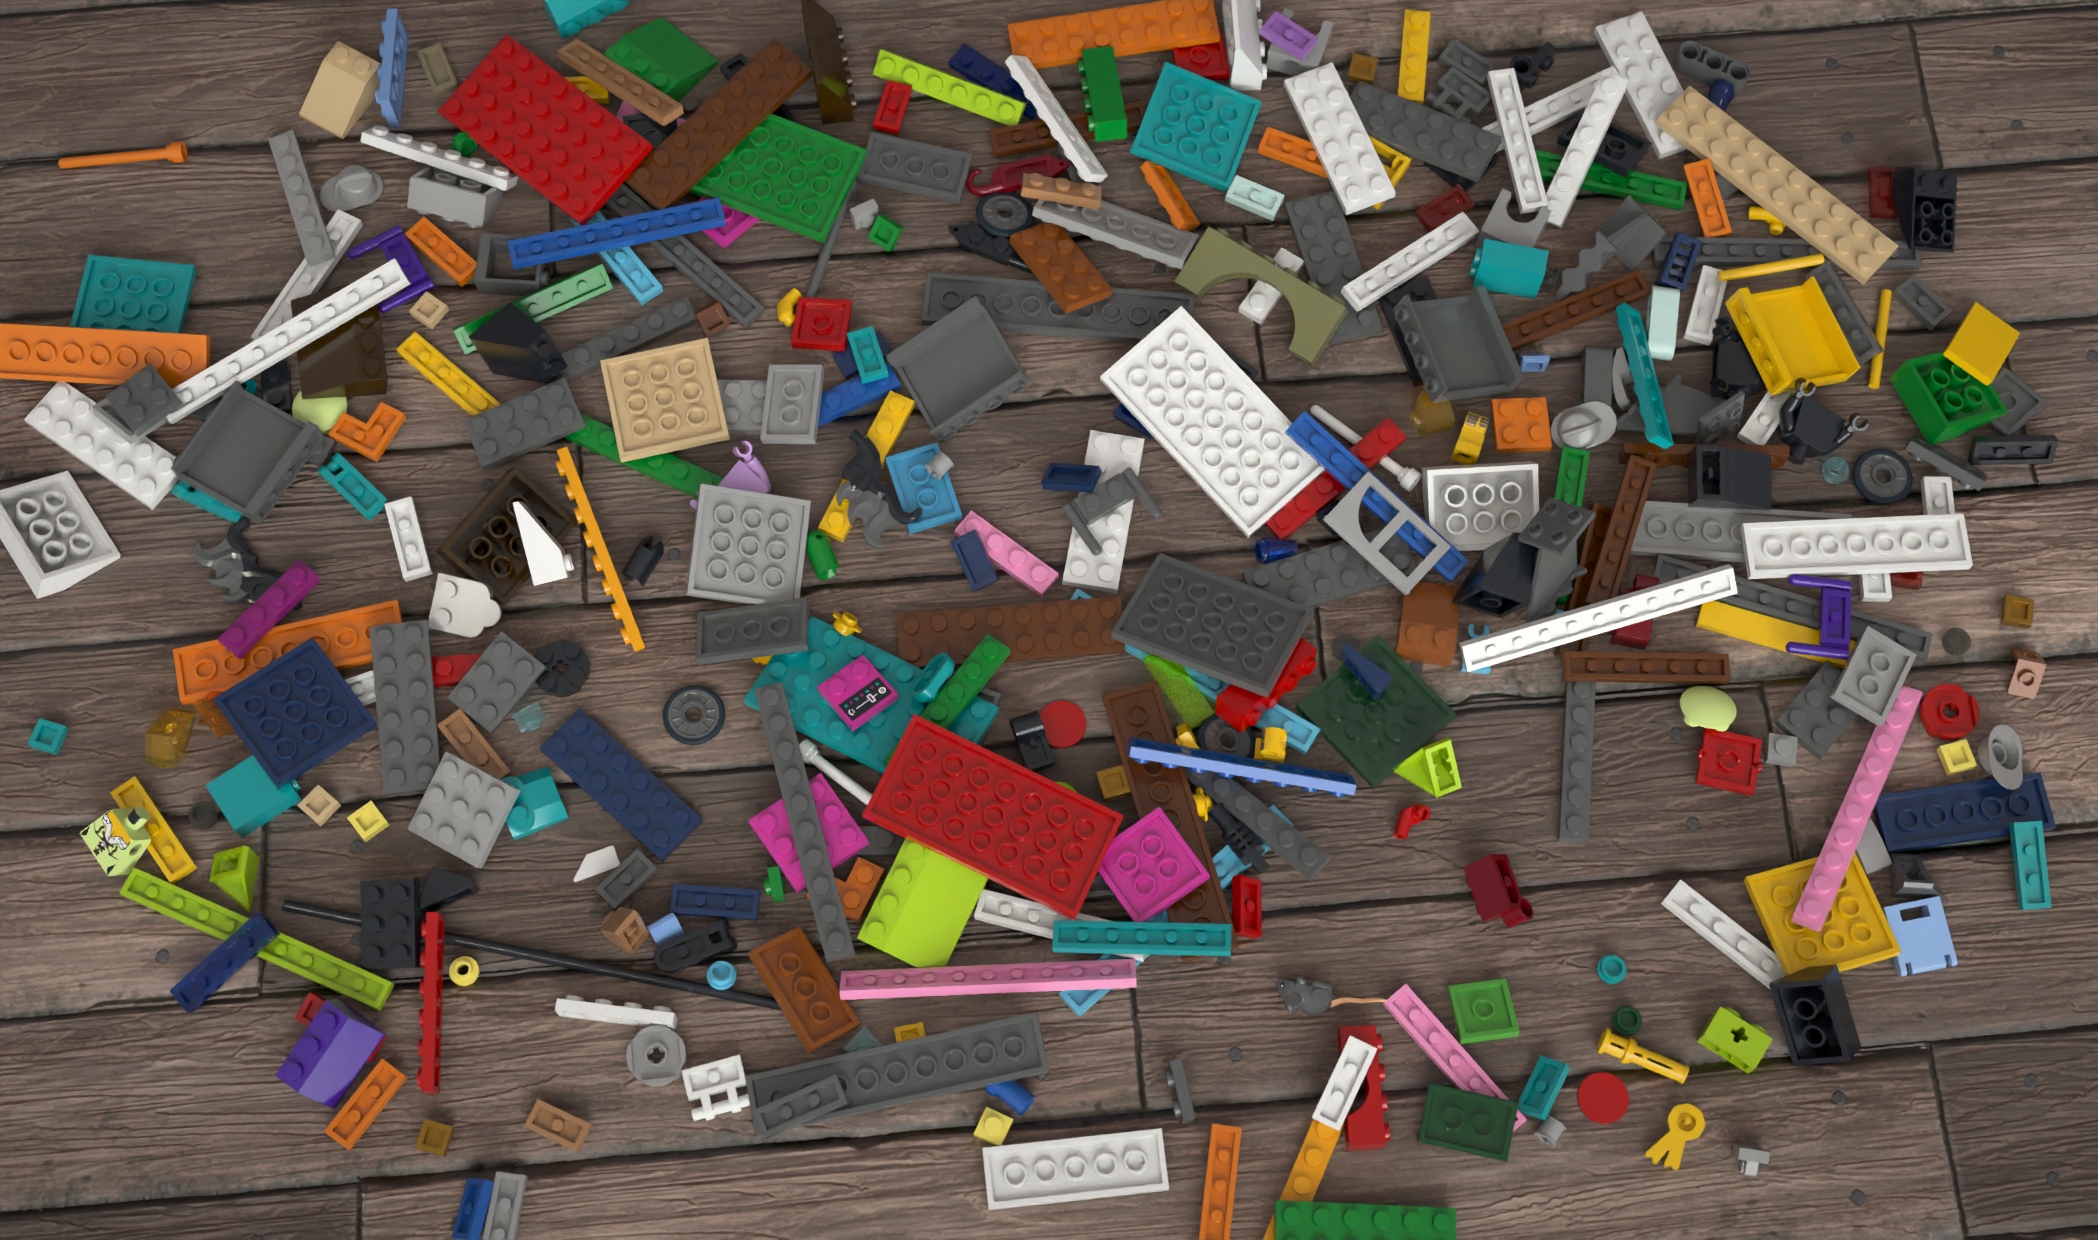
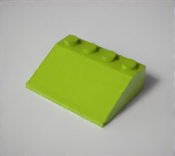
(922, 907)

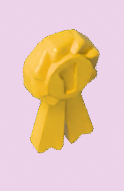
(1685, 1124)

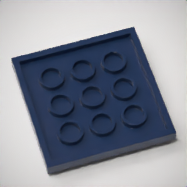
(295, 713)

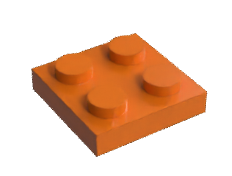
(1521, 425)

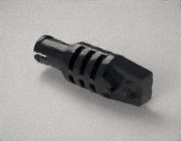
(1239, 839)

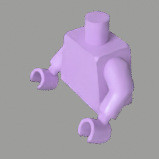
(745, 475)

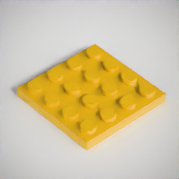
(1852, 932)

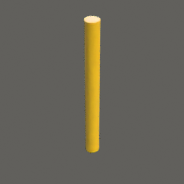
(1771, 267)
(1881, 331)

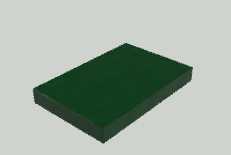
(1468, 1122)

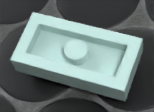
(1254, 198)

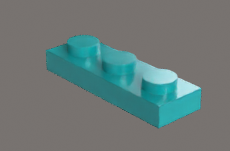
(2030, 865)

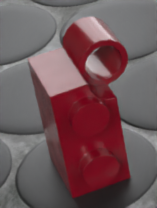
(1636, 634)
(1497, 891)

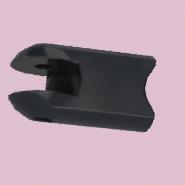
(643, 560)

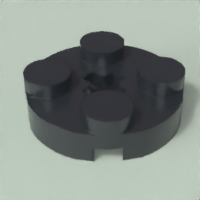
(573, 677)

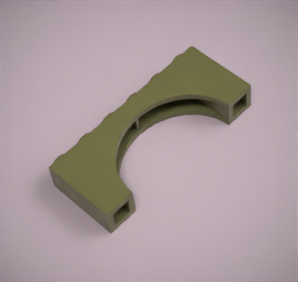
(1222, 259)

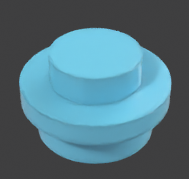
(721, 975)

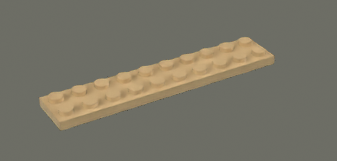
(1777, 185)

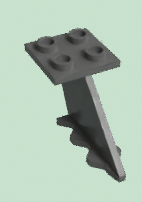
(1627, 235)
(1691, 413)
(1556, 535)

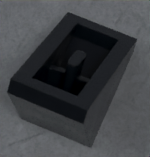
(445, 889)

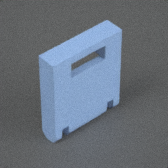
(1922, 939)

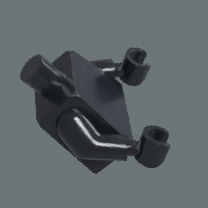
(1732, 364)
(1812, 427)

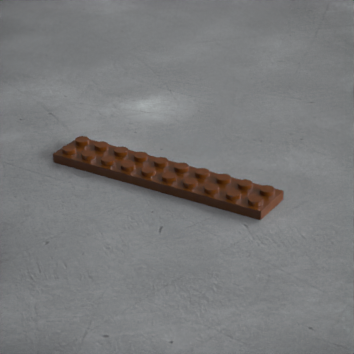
(1142, 715)

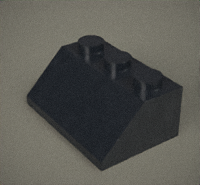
(1815, 1016)

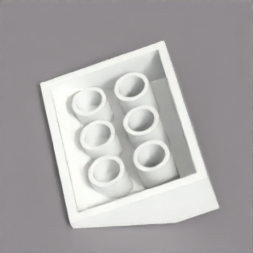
(1243, 44)
(1480, 502)
(53, 533)

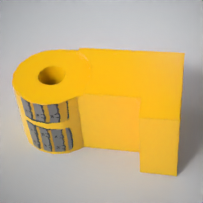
(1470, 439)
(1271, 745)

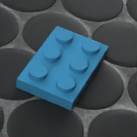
(920, 489)

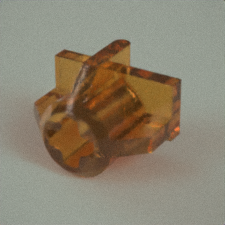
(212, 715)

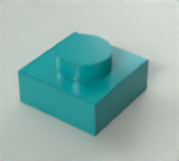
(48, 736)

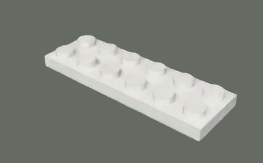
(1652, 83)
(1339, 138)
(137, 468)
(1103, 572)
(1075, 1169)

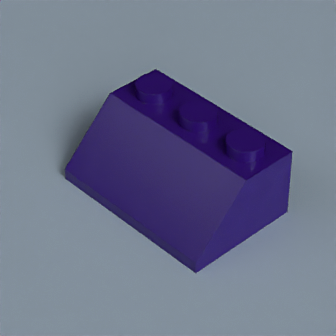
(330, 1053)

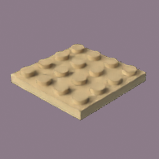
(664, 400)

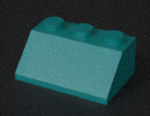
(574, 15)

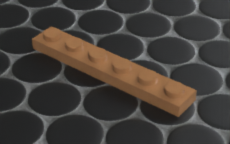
(620, 82)

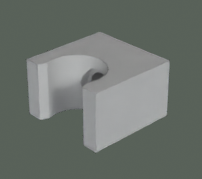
(1286, 63)
(1504, 229)

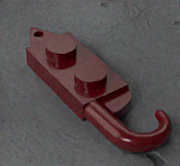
(1009, 176)

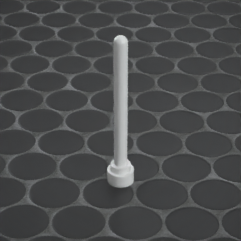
(1407, 477)
(811, 756)

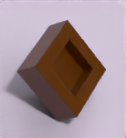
(711, 318)

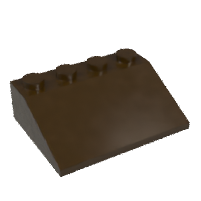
(828, 64)
(346, 358)
(489, 541)

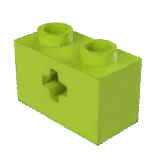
(1719, 1039)

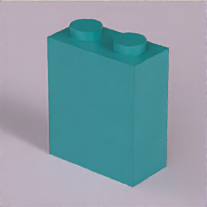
(1509, 268)
(250, 796)

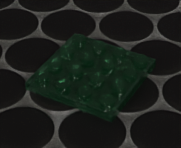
(1379, 733)

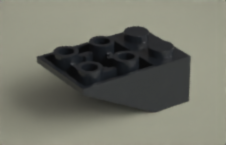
(1926, 208)
(1729, 478)

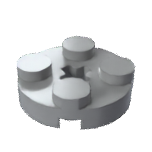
(644, 1044)

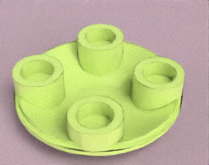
(319, 411)
(1707, 708)

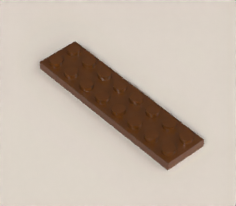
(718, 126)
(1028, 629)

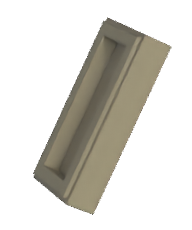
(437, 69)

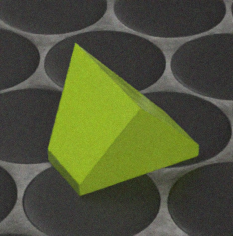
(1433, 768)
(236, 874)

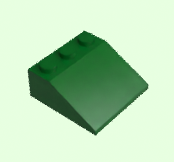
(663, 58)
(1945, 397)

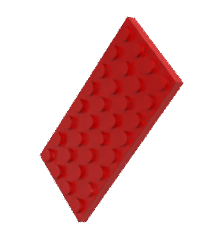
(545, 130)
(993, 816)

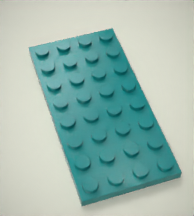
(875, 739)

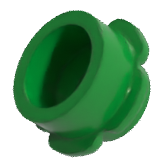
(464, 144)

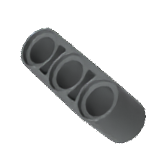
(1703, 58)
(1596, 374)

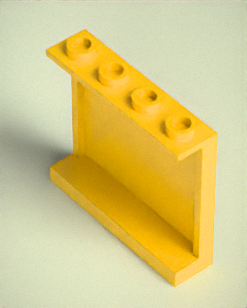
(1792, 336)

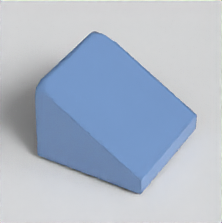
(1533, 362)
(665, 929)

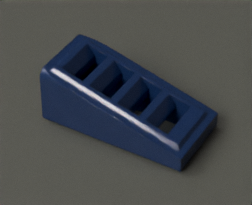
(1662, 278)
(1368, 673)

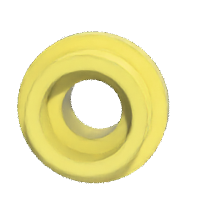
(470, 977)

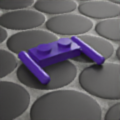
(395, 245)
(1833, 617)

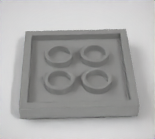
(463, 809)

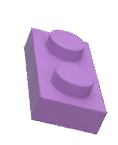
(1289, 36)

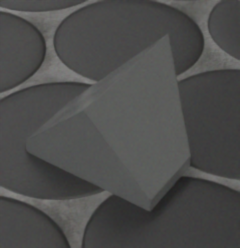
(1911, 878)

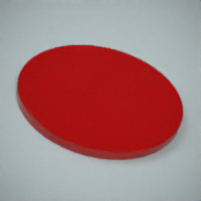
(1063, 724)
(1603, 1098)

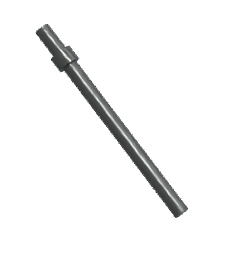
(828, 247)

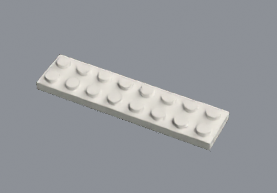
(1856, 546)

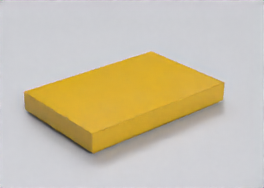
(1981, 344)

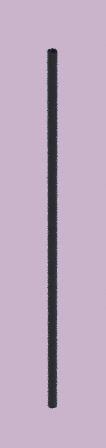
(554, 959)

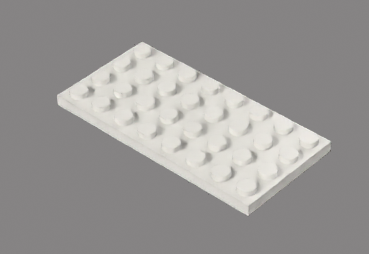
(1212, 421)

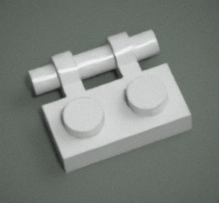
(714, 1079)

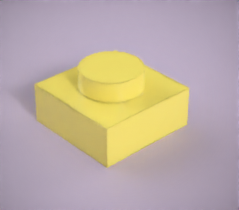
(1956, 757)
(368, 821)
(993, 1127)

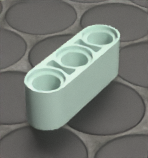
(1662, 321)

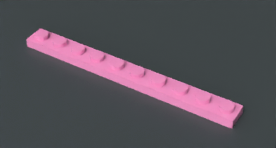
(1855, 812)
(988, 979)

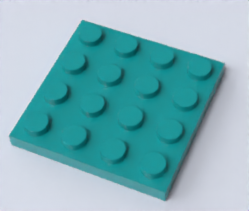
(1196, 127)
(134, 294)

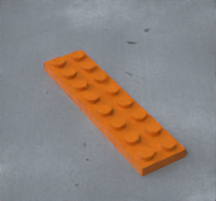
(1126, 28)
(99, 354)
(340, 635)

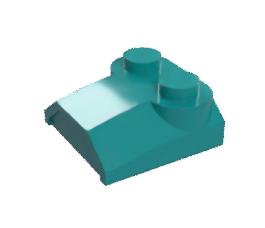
(536, 804)

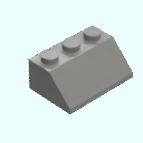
(453, 197)

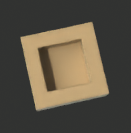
(429, 310)
(319, 805)

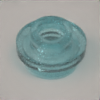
(1838, 464)

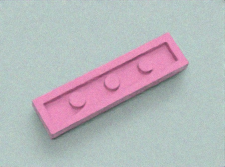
(1010, 555)

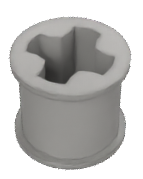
(939, 465)
(1550, 1131)

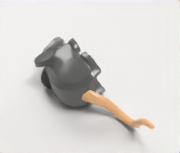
(1312, 998)

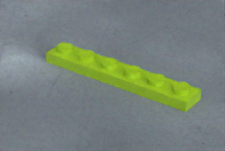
(949, 88)

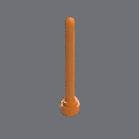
(174, 152)

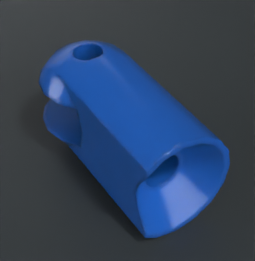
(1013, 1095)

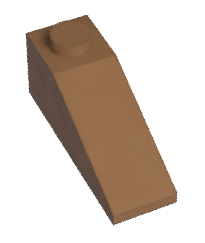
(625, 929)

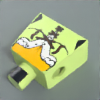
(118, 839)

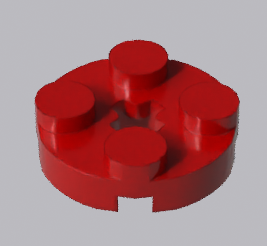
(1939, 725)

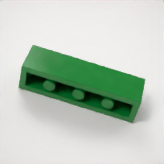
(1104, 94)

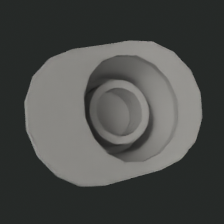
(351, 189)
(1584, 425)
(2002, 756)

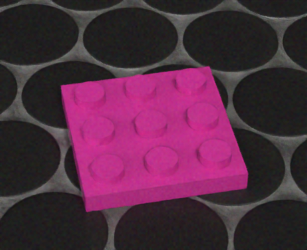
(839, 830)
(1151, 867)

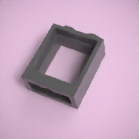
(483, 278)

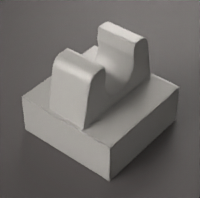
(1750, 1157)

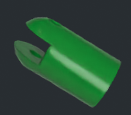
(821, 555)

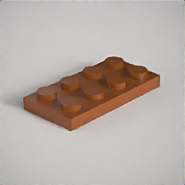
(1060, 266)
(804, 989)

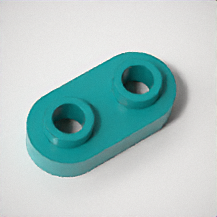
(932, 677)

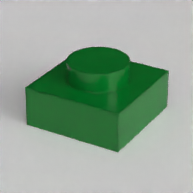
(886, 232)
(774, 884)

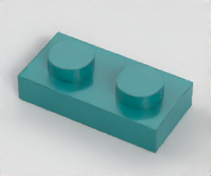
(867, 354)
(1543, 1087)

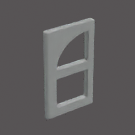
(1345, 522)

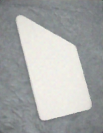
(597, 863)

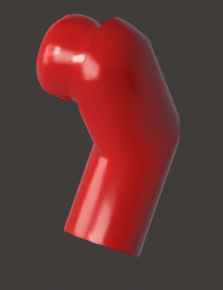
(1408, 817)

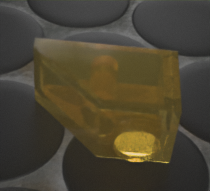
(1431, 417)
(169, 738)

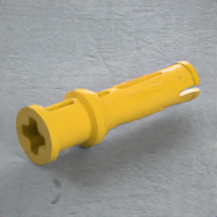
(1626, 1055)

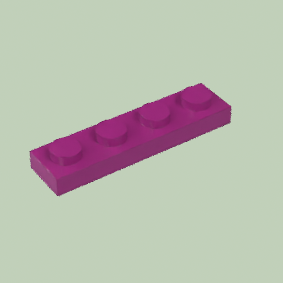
(269, 609)

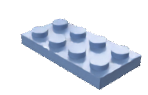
(393, 68)

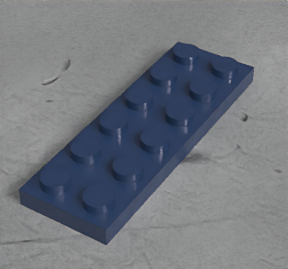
(621, 785)
(1959, 813)

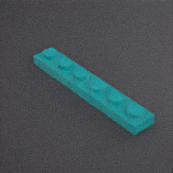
(1644, 376)
(1142, 938)

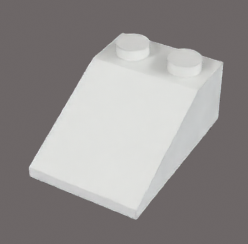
(543, 552)

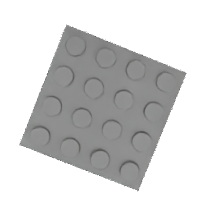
(747, 546)

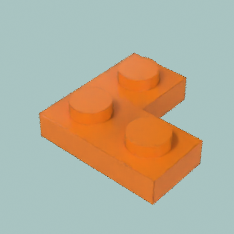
(370, 437)
(859, 888)

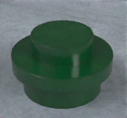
(1626, 1020)

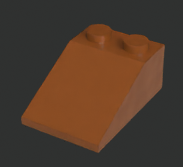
(1428, 624)

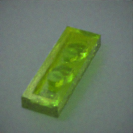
(1179, 690)

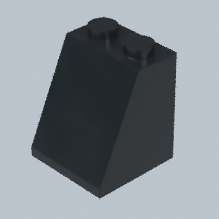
(518, 347)
(1499, 578)

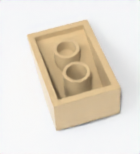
(341, 90)

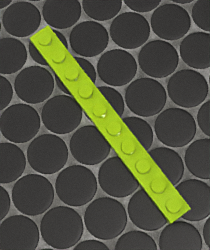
(282, 951)

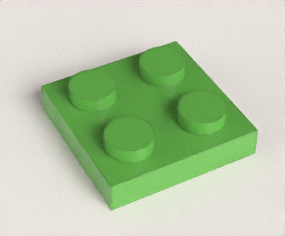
(1483, 1011)

